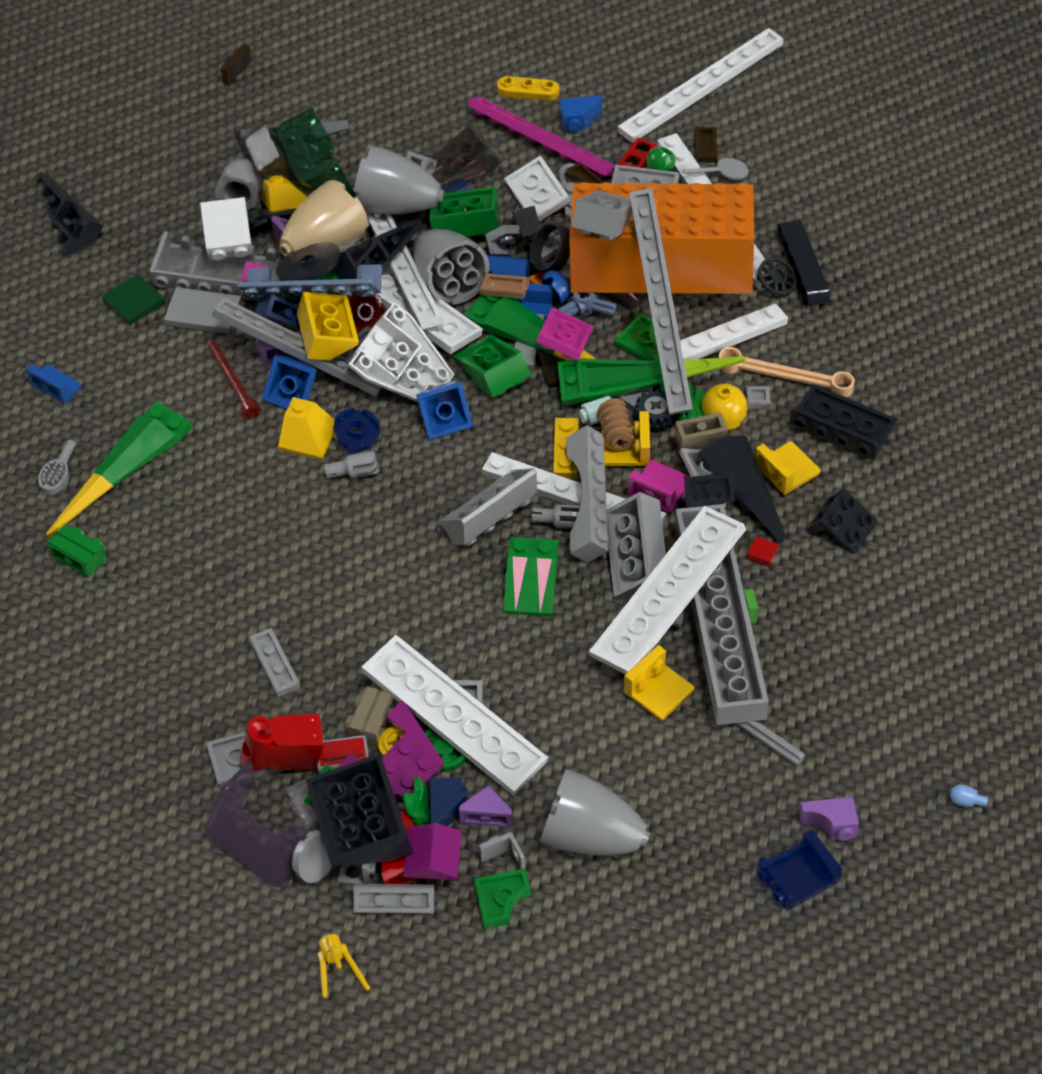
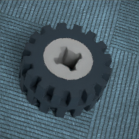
(658, 410)

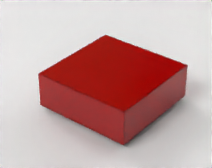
(762, 551)

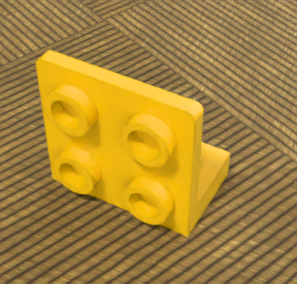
(639, 453)
(786, 466)
(656, 685)

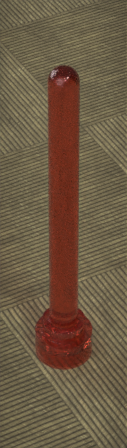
(249, 407)

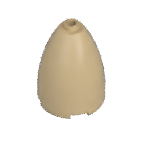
(325, 217)

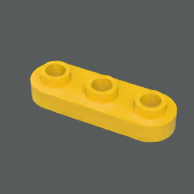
(528, 88)

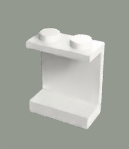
(226, 228)

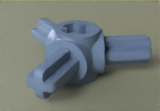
(586, 303)

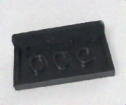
(843, 421)

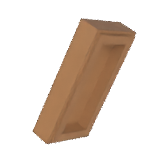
(504, 286)

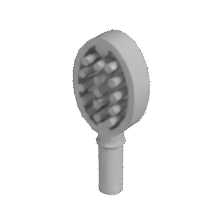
(55, 473)

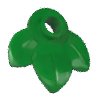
(418, 803)

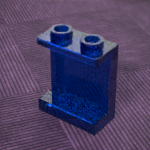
(800, 871)

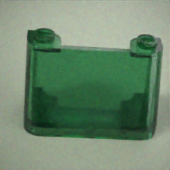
(307, 148)

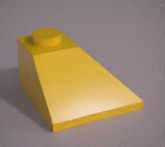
(281, 194)
(306, 429)

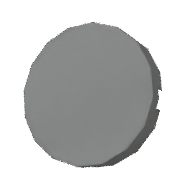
(311, 858)

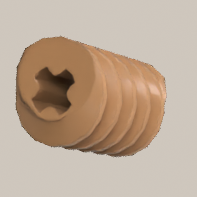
(616, 425)

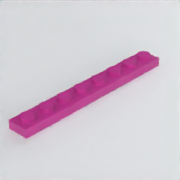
(535, 133)

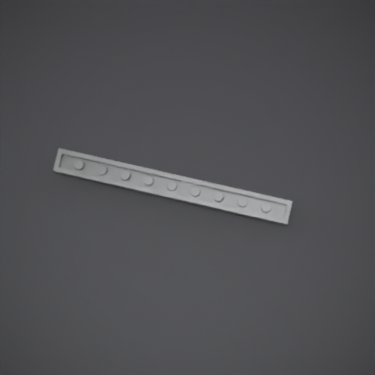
(660, 301)

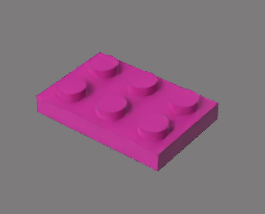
(564, 334)

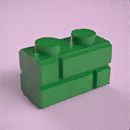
(77, 550)

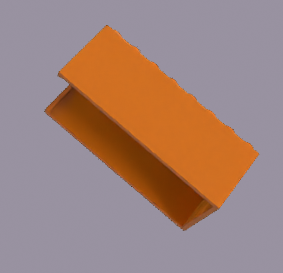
(703, 237)

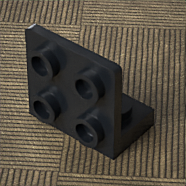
(708, 490)
(844, 520)

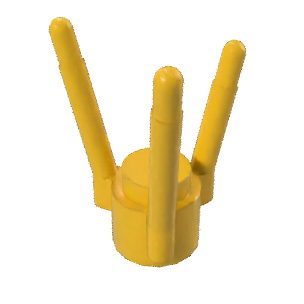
(333, 952)

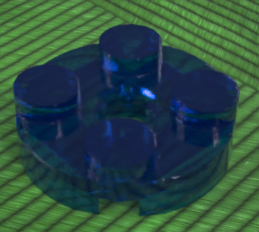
(351, 440)

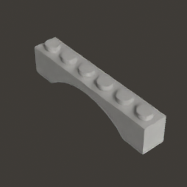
(590, 531)

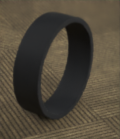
(538, 243)

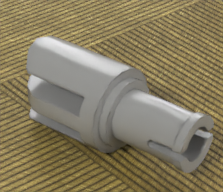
(354, 465)
(561, 516)

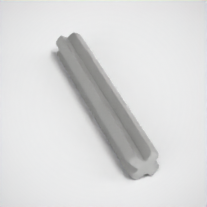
(773, 741)

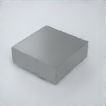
(758, 397)

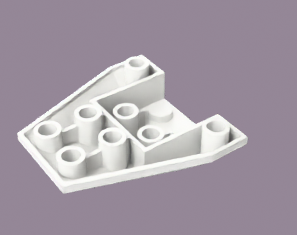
(400, 356)

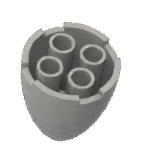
(394, 184)
(450, 264)
(592, 819)

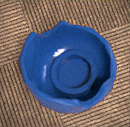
(560, 284)

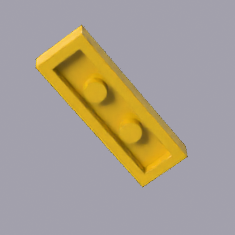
(562, 464)

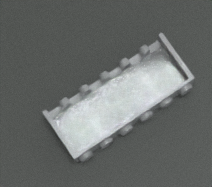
(190, 268)

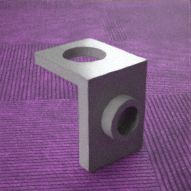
(501, 844)
(367, 871)

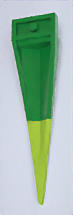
(597, 378)

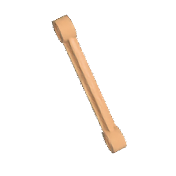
(790, 373)

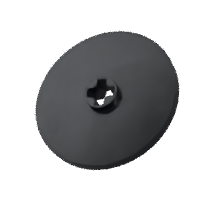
(309, 262)

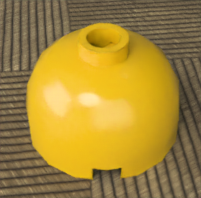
(728, 401)

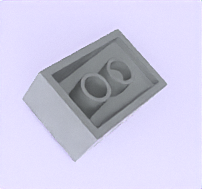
(602, 214)

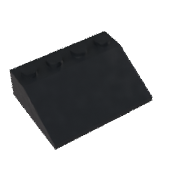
(359, 813)

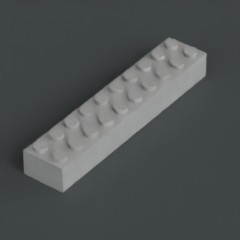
(726, 638)

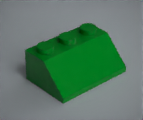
(468, 212)

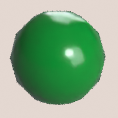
(660, 159)

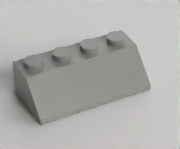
(490, 506)
(634, 542)

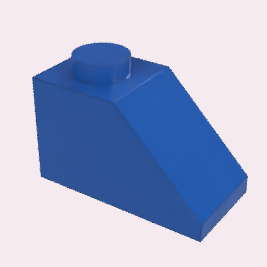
(579, 112)

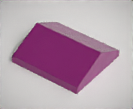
(434, 853)

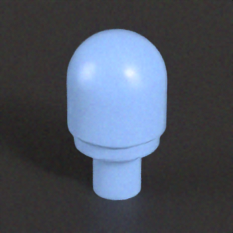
(967, 796)

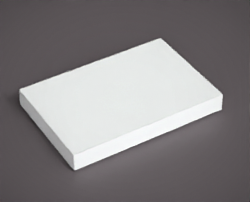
(538, 187)

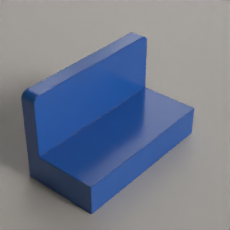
(538, 299)
(52, 382)

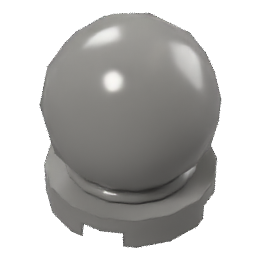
(240, 181)

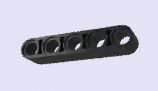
(804, 261)

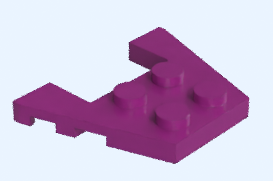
(411, 754)

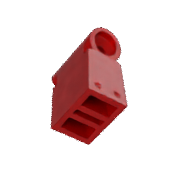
(283, 742)

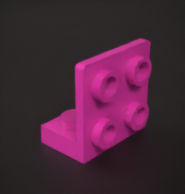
(660, 483)

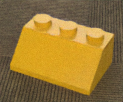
(326, 325)

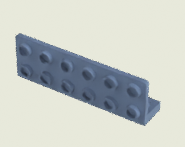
(260, 284)

